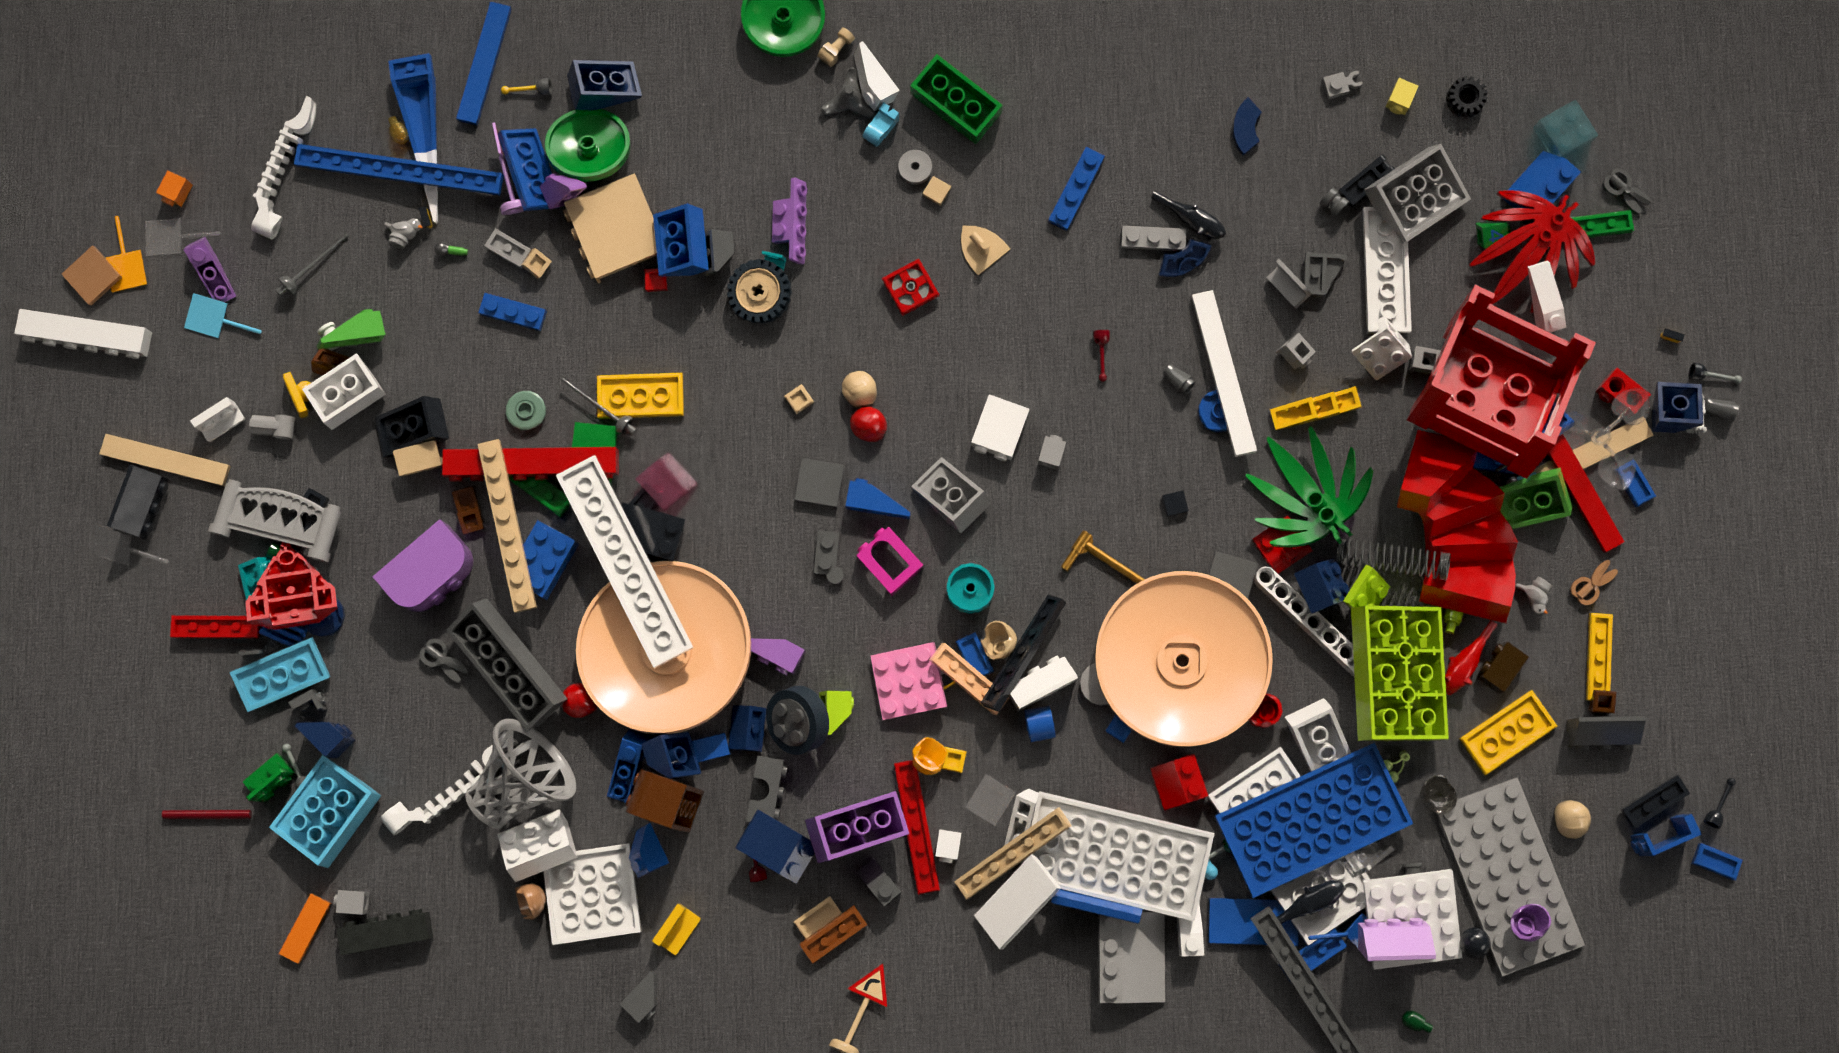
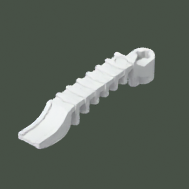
(266, 222)
(398, 817)

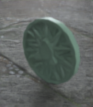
(525, 410)

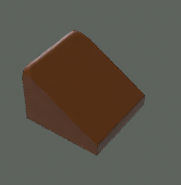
(1603, 701)

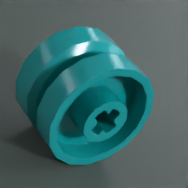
(970, 575)

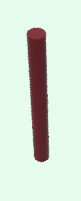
(206, 814)

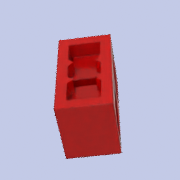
(1622, 383)

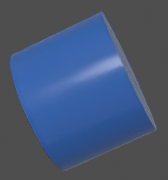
(1039, 723)

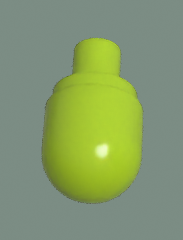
(1452, 619)

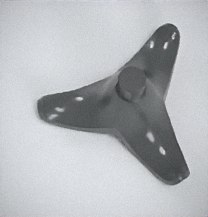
(849, 98)

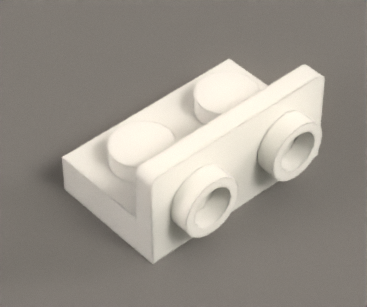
(218, 419)

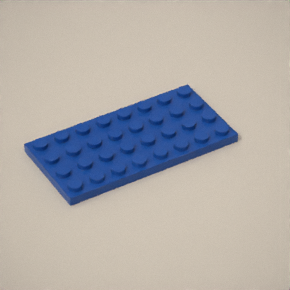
(1313, 820)

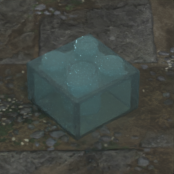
(1565, 130)

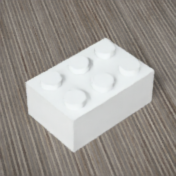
(537, 845)

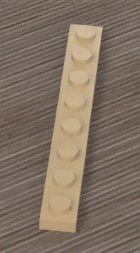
(507, 526)

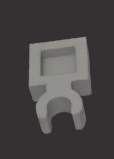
(1338, 84)

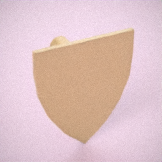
(981, 247)

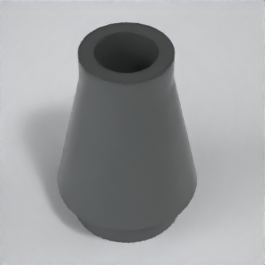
(1180, 380)
(1723, 409)

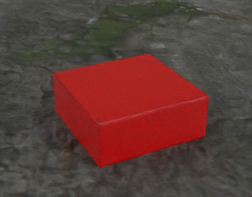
(654, 282)

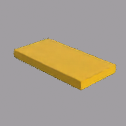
(641, 395)
(1508, 732)

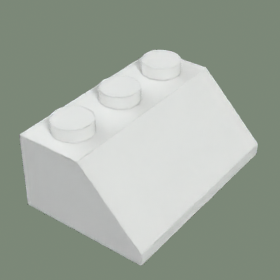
(343, 392)
(1042, 682)

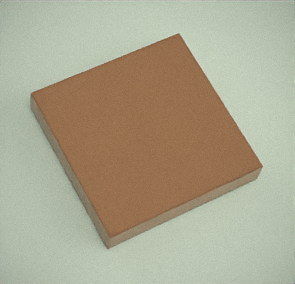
(91, 275)

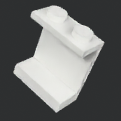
(999, 428)

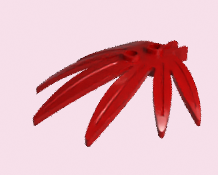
(1547, 231)

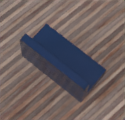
(747, 728)

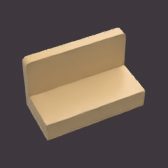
(417, 458)

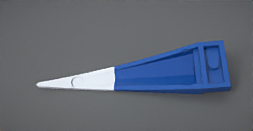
(416, 95)

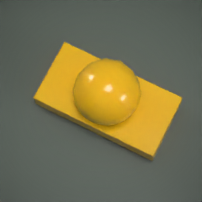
(297, 394)

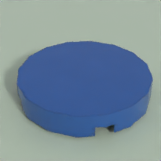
(1211, 413)

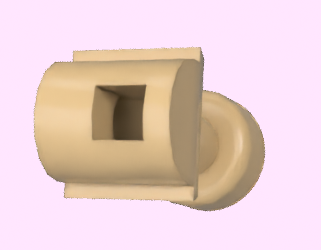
(829, 52)

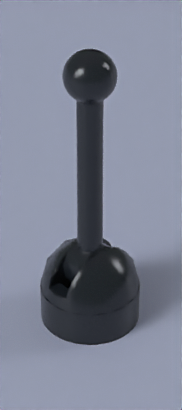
(1715, 817)

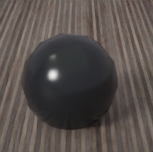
(1475, 942)

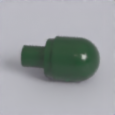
(1416, 1022)

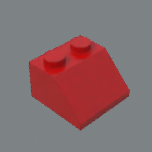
(1179, 782)

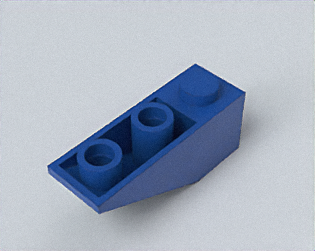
(627, 765)

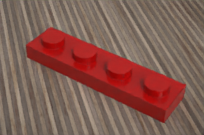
(212, 627)

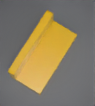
(676, 929)

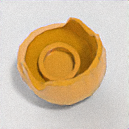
(929, 756)

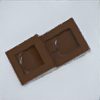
(468, 509)

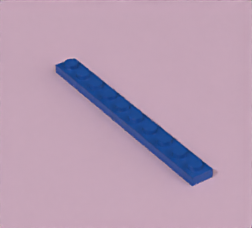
(399, 169)

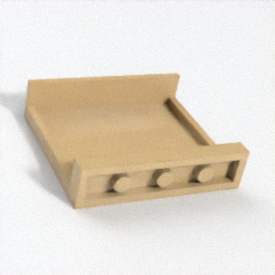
(612, 227)

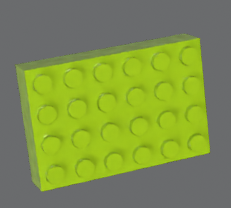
(1399, 673)

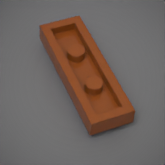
(833, 934)

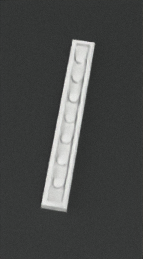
(1224, 373)

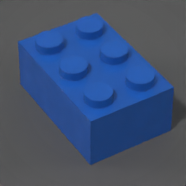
(547, 557)

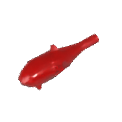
(1465, 663)

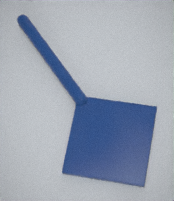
(1351, 933)

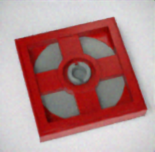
(910, 287)

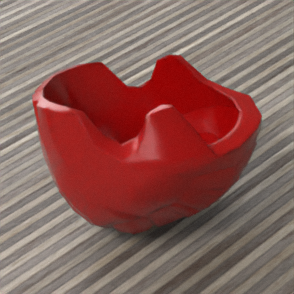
(868, 424)
(578, 701)
(1267, 713)

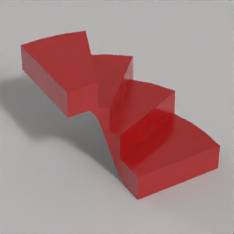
(1461, 519)

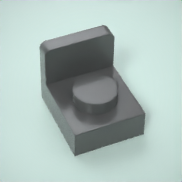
(305, 701)

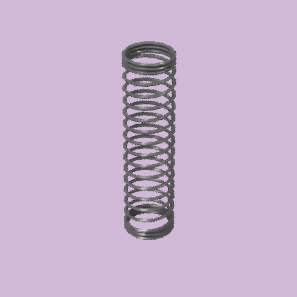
(1443, 567)

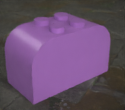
(427, 569)
(856, 827)

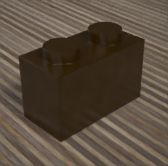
(1502, 667)

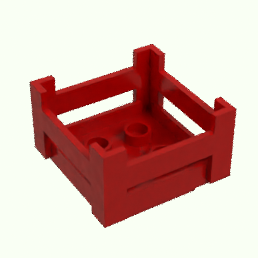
(1495, 392)

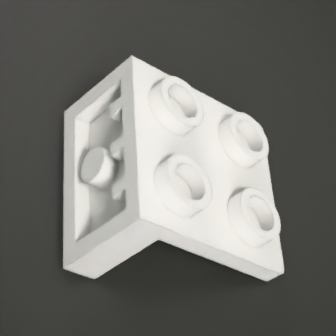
(1383, 350)

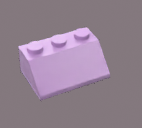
(1395, 940)

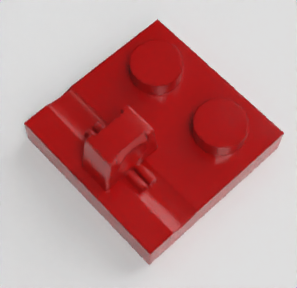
(1279, 557)

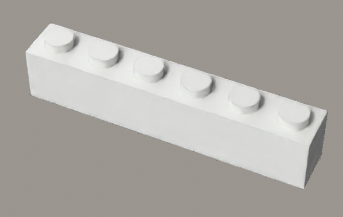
(84, 333)

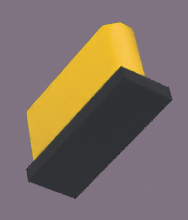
(425, 216)
(1672, 336)

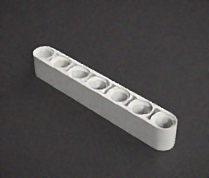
(1302, 618)

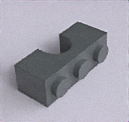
(772, 772)

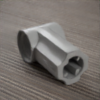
(279, 426)

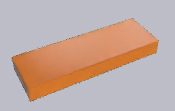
(305, 928)

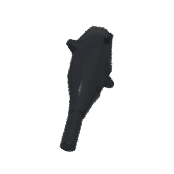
(1196, 218)
(1314, 900)

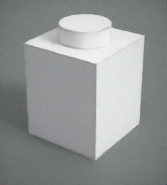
(948, 845)

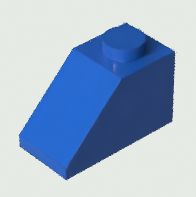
(646, 852)

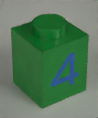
(1490, 232)

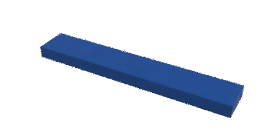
(484, 63)

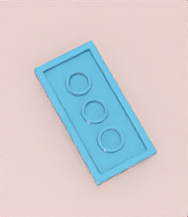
(280, 674)

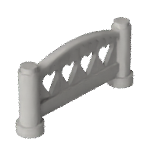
(316, 538)

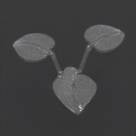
(1620, 467)

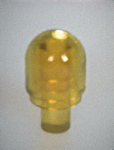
(398, 131)

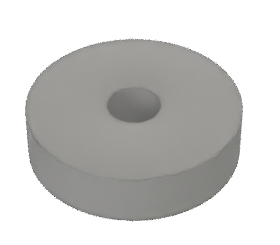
(915, 176)

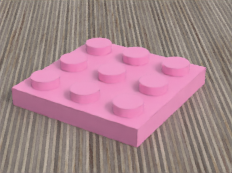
(908, 681)

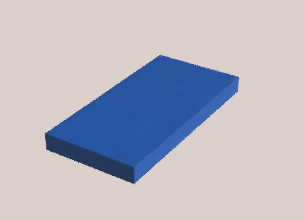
(527, 165)
(1097, 906)
(1232, 923)

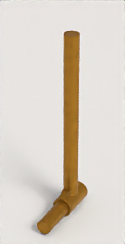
(1084, 544)

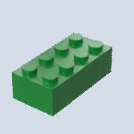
(956, 99)

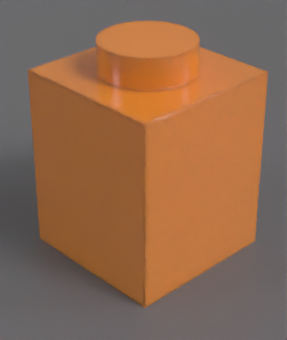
(174, 189)

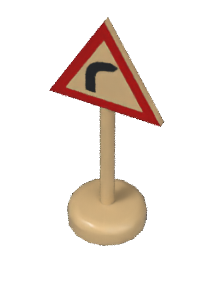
(872, 988)

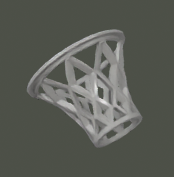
(491, 786)

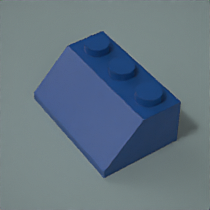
(1546, 178)
(680, 241)

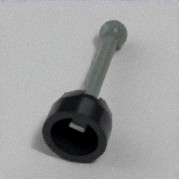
(1698, 372)

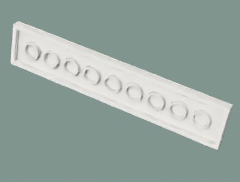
(624, 561)

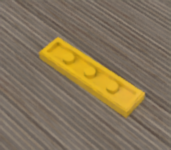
(1599, 653)

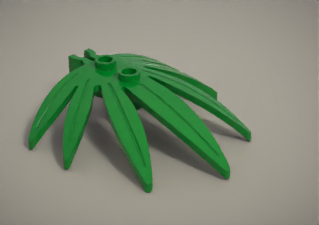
(1323, 510)

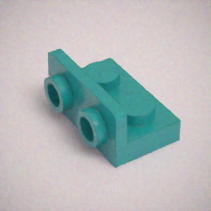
(251, 573)

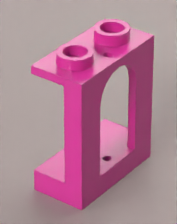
(867, 559)

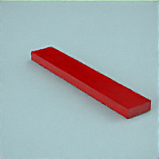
(1585, 495)
(917, 825)

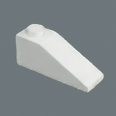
(873, 80)
(1546, 298)
(1022, 814)
(1190, 936)

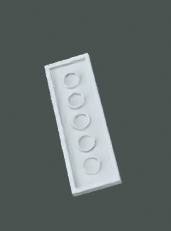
(1385, 274)

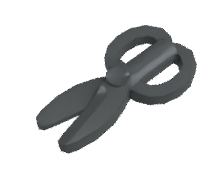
(1628, 193)
(447, 663)

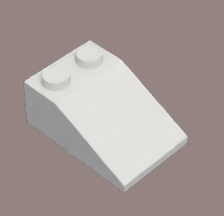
(1318, 734)

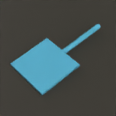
(208, 315)

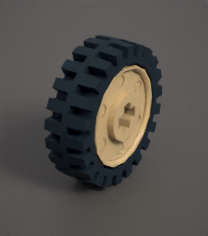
(764, 276)

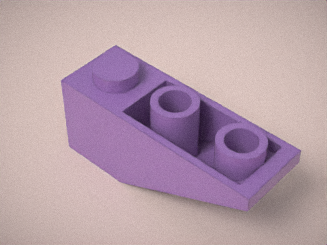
(209, 270)
(778, 652)

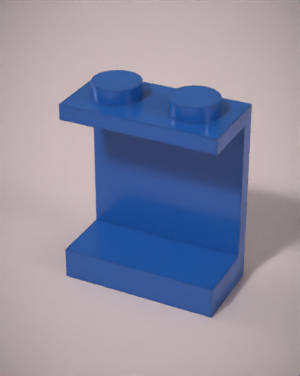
(1685, 827)

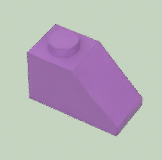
(560, 189)

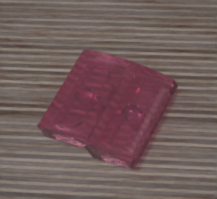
(666, 481)

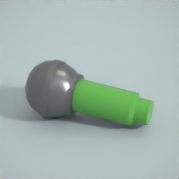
(443, 249)

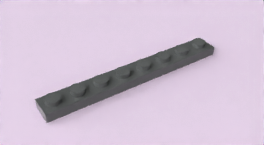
(1305, 982)

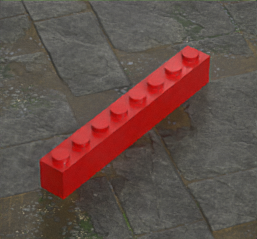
(528, 462)

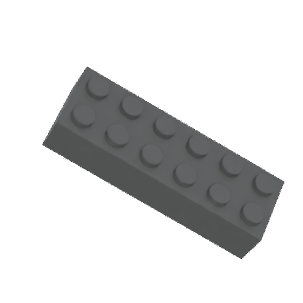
(506, 664)

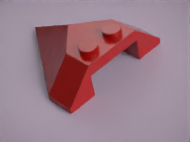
(290, 593)

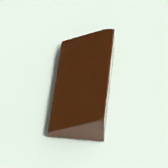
(326, 360)

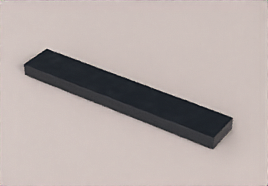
(1023, 653)

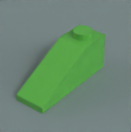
(360, 329)

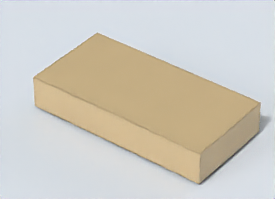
(817, 917)

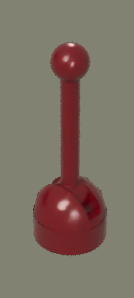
(1101, 338)
(757, 873)

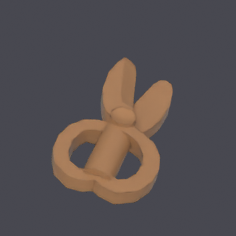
(1597, 579)

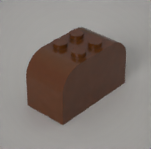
(664, 801)

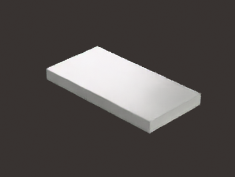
(1017, 901)

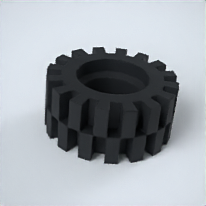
(1460, 107)

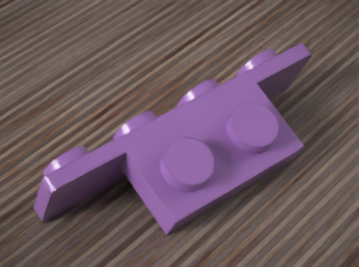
(790, 221)

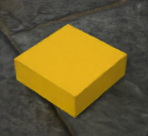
(954, 760)

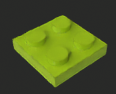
(1367, 590)

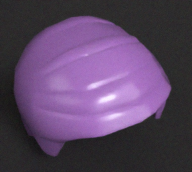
(1530, 922)

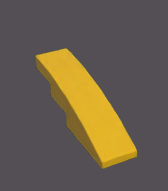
(1315, 408)

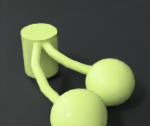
(1404, 756)

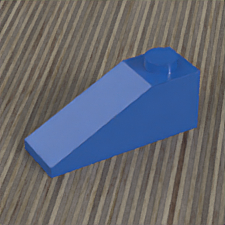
(869, 499)

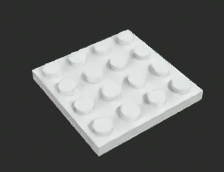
(593, 895)
(1417, 896)

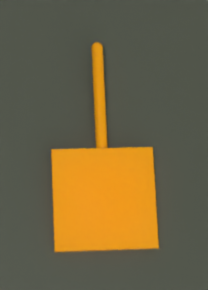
(128, 265)

